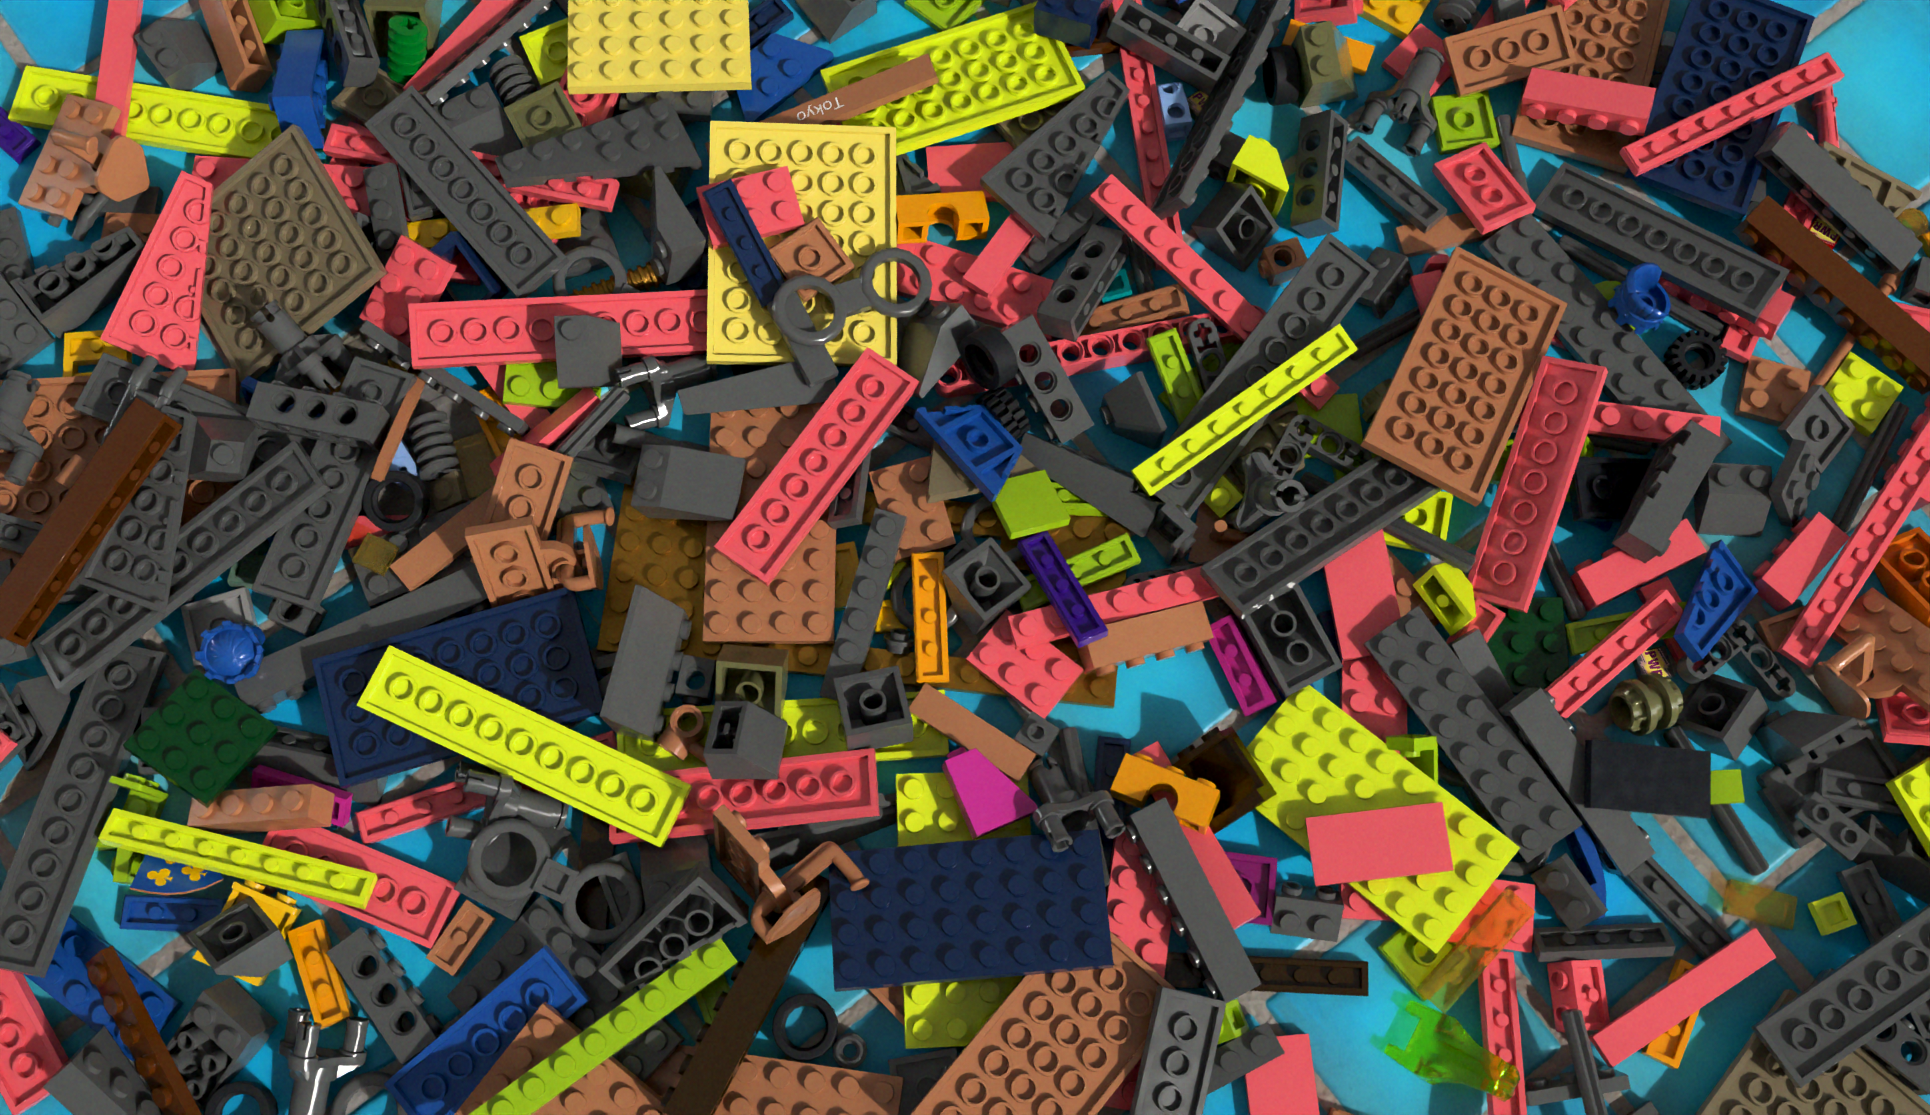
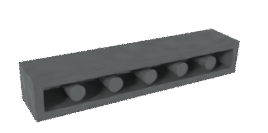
(1838, 199)
(1562, 759)
(1191, 901)

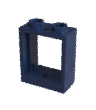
(455, 243)

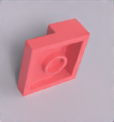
(1337, 11)

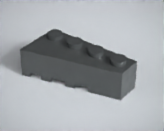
(81, 284)
(1666, 491)
(681, 921)

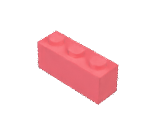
(1798, 560)

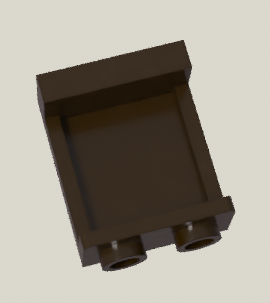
(1232, 769)

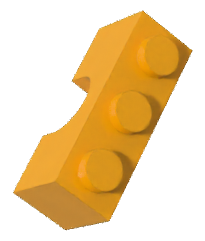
(962, 211)
(1141, 778)

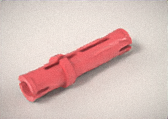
(1824, 106)

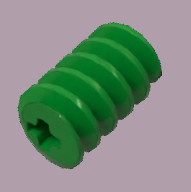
(406, 47)

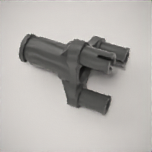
(1407, 101)
(301, 352)
(661, 384)
(15, 402)
(1260, 494)
(503, 801)
(1067, 809)
(318, 1066)

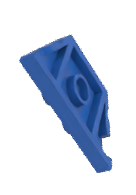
(779, 71)
(974, 443)

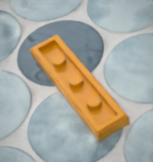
(929, 618)

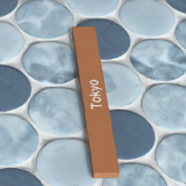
(861, 95)

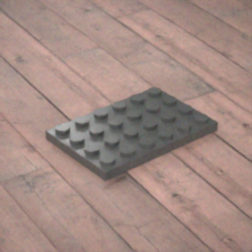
(544, 926)

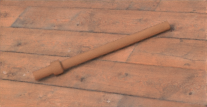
(1888, 285)

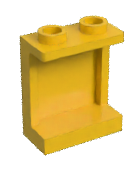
(278, 909)

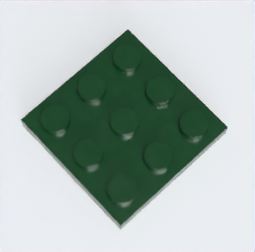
(1531, 644)
(200, 738)

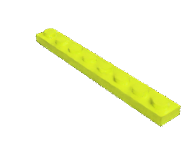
(1244, 410)
(238, 858)

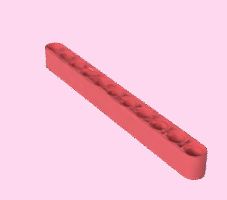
(1087, 360)

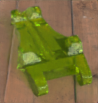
(1447, 1054)

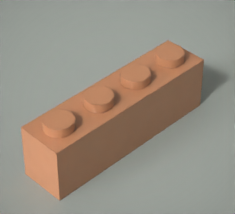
(237, 43)
(1146, 637)
(264, 810)

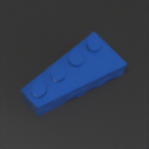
(301, 83)

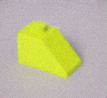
(1448, 596)

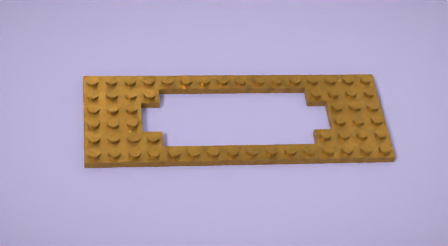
(671, 560)

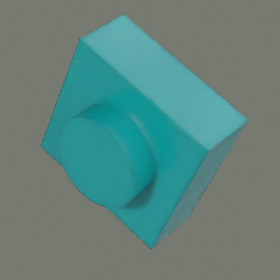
(1119, 288)

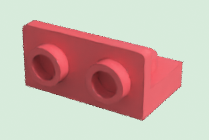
(1581, 987)

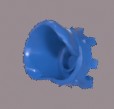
(1641, 298)
(231, 651)

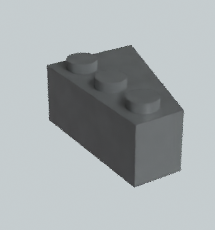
(101, 1081)

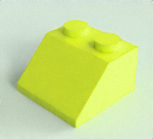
(1261, 166)

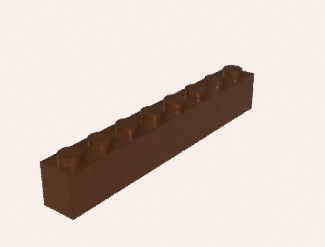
(1840, 291)
(83, 520)

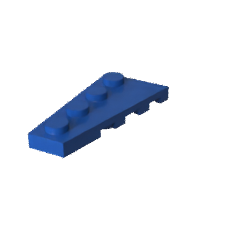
(1714, 603)

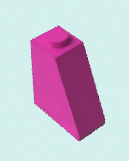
(984, 793)

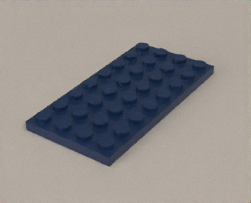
(1713, 57)
(520, 651)
(970, 912)

